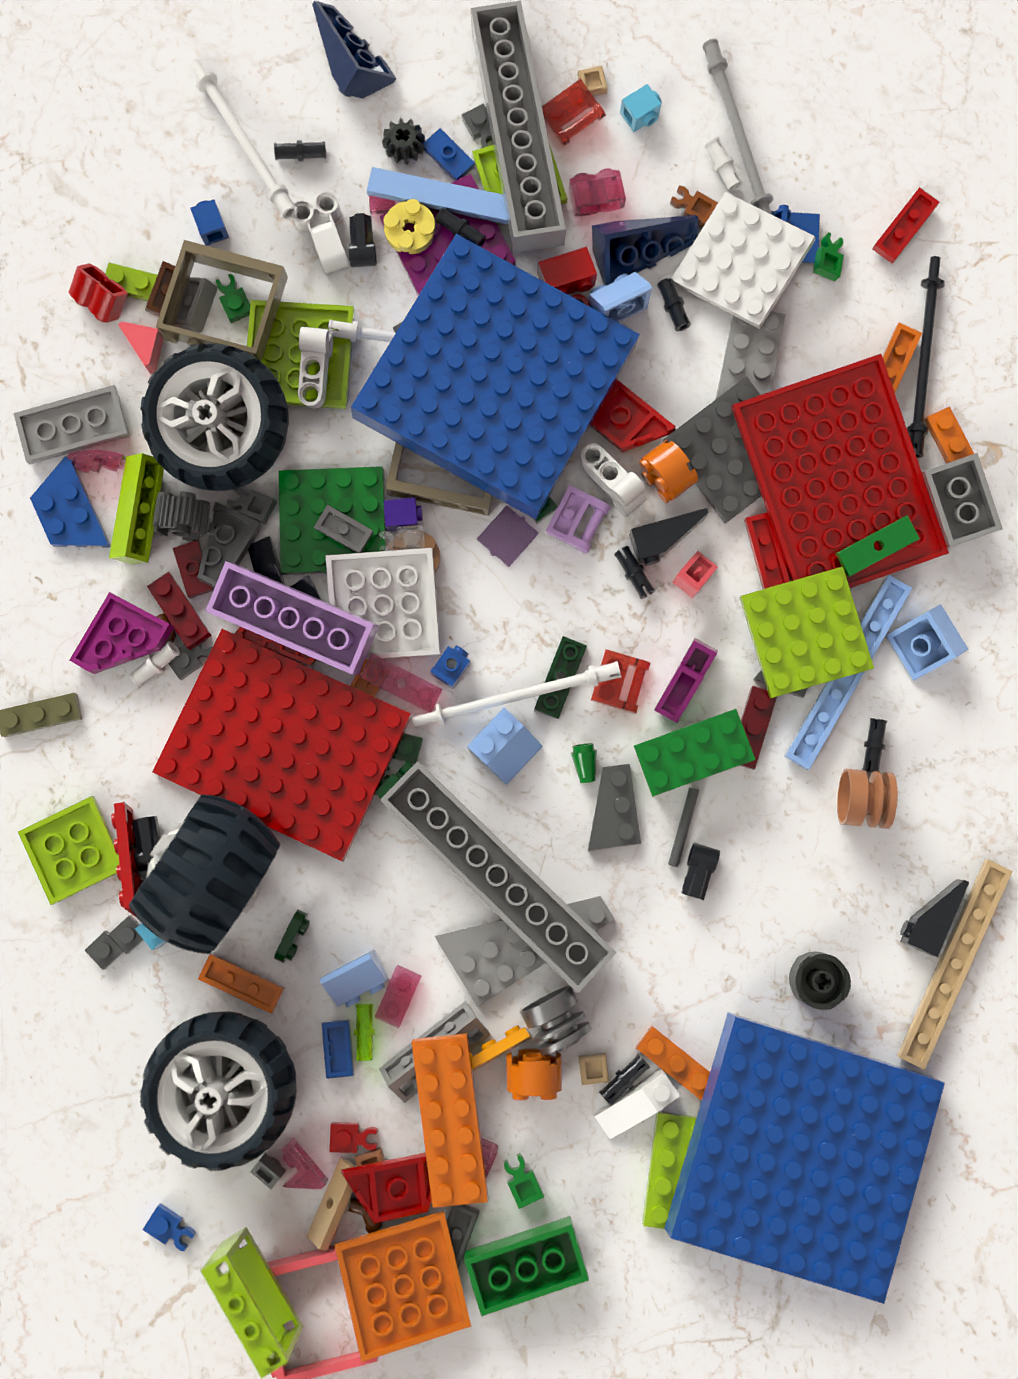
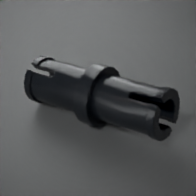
(300, 150)
(460, 227)
(673, 304)
(634, 572)
(874, 745)
(624, 1079)

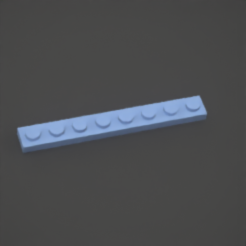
(838, 692)

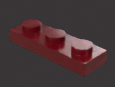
(179, 611)
(756, 720)

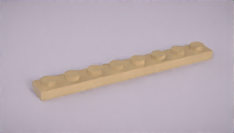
(954, 964)

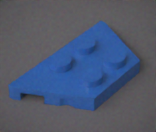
(67, 510)

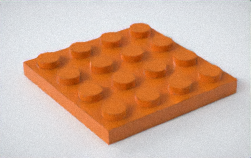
(402, 1286)

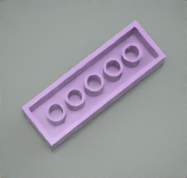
(292, 618)

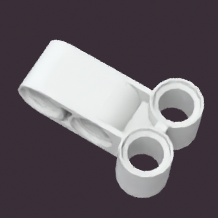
(323, 230)
(315, 347)
(624, 490)

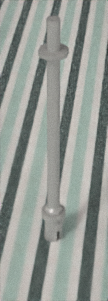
(717, 67)

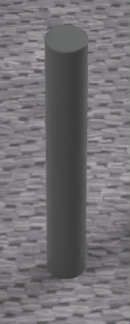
(683, 827)

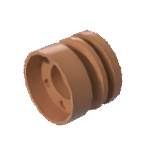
(867, 798)

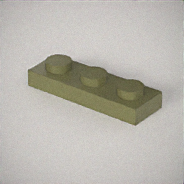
(39, 715)

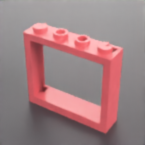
(323, 1367)

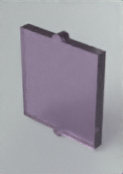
(507, 536)

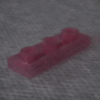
(385, 676)

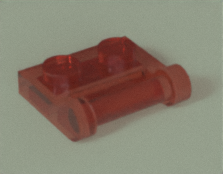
(569, 105)
(609, 691)

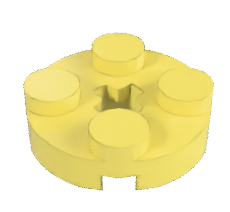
(409, 212)

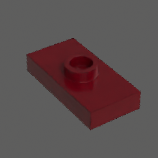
(188, 560)

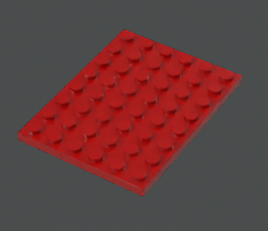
(838, 469)
(283, 743)

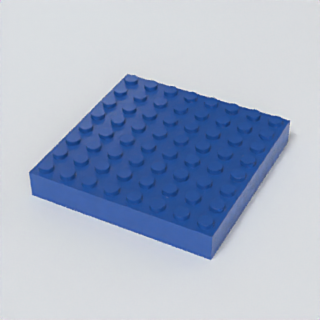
(494, 376)
(804, 1158)

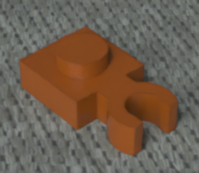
(694, 205)

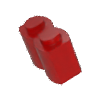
(97, 292)

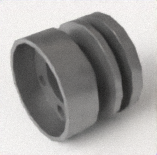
(556, 1021)

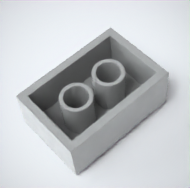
(962, 500)

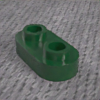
(287, 946)

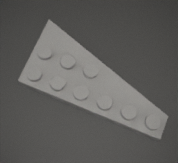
(496, 957)

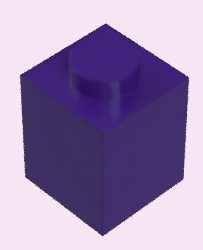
(401, 513)

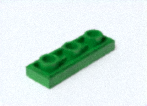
(890, 539)

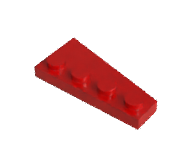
(123, 846)

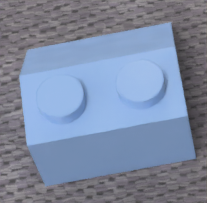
(621, 298)
(927, 642)
(504, 746)
(354, 979)

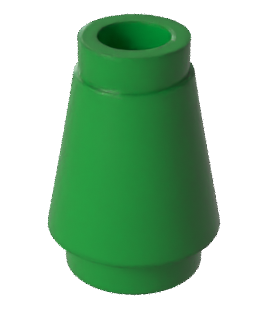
(584, 759)

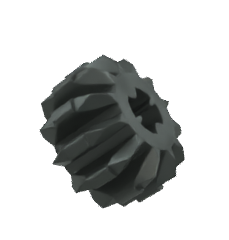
(403, 141)

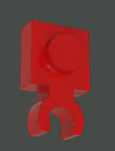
(346, 1137)

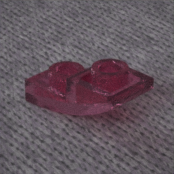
(93, 460)
(398, 996)

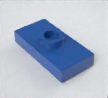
(448, 155)
(337, 1049)

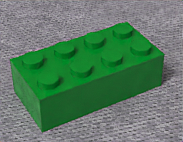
(694, 752)
(525, 1266)

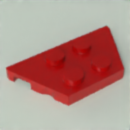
(629, 420)
(391, 1187)

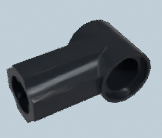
(362, 248)
(146, 837)
(701, 864)

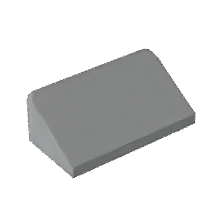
(196, 304)

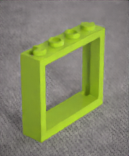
(253, 1302)

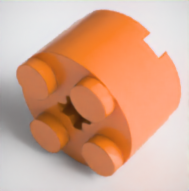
(668, 471)
(534, 1074)

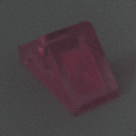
(307, 1174)

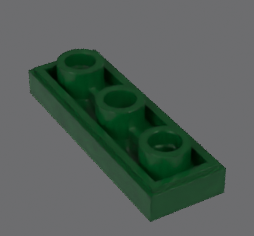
(566, 662)

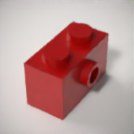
(569, 271)

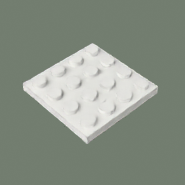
(743, 260)
(391, 591)

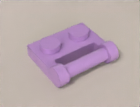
(570, 515)

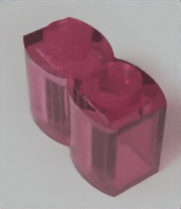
(597, 192)

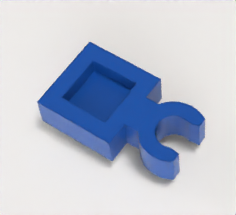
(165, 1226)

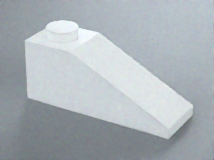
(637, 1104)

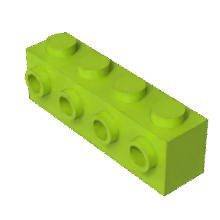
(136, 509)

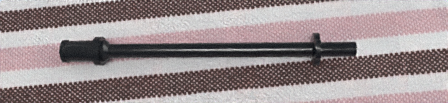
(917, 429)

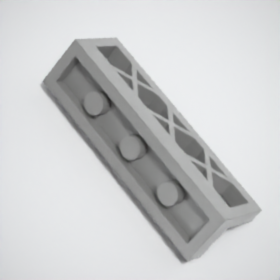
(402, 1068)

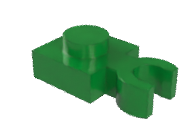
(828, 260)
(234, 301)
(524, 1184)

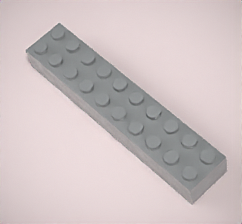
(517, 127)
(498, 877)

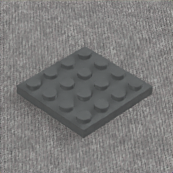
(718, 453)

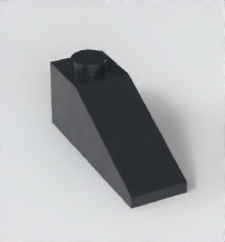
(658, 538)
(931, 923)

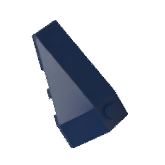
(350, 61)
(639, 243)

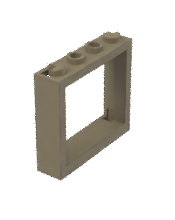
(232, 262)
(433, 495)

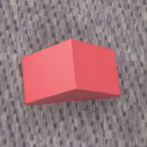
(146, 343)
(694, 574)

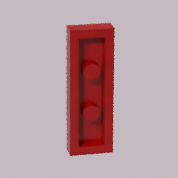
(905, 225)
(766, 551)

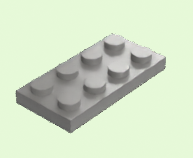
(751, 353)
(71, 424)

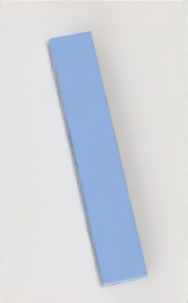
(437, 195)

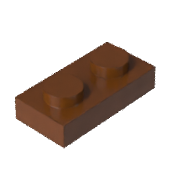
(160, 288)

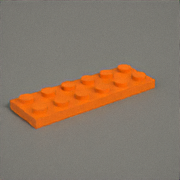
(450, 1120)

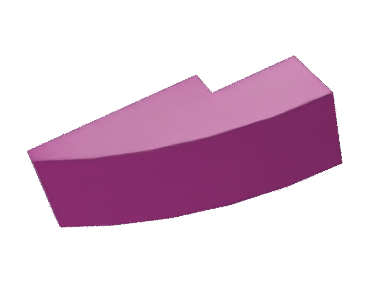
(686, 680)

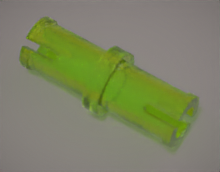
(364, 1032)

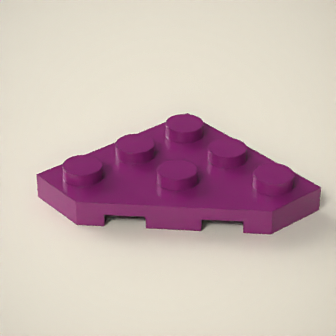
(119, 636)

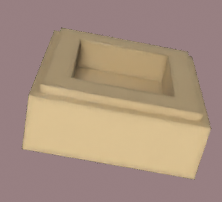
(594, 80)
(593, 1069)

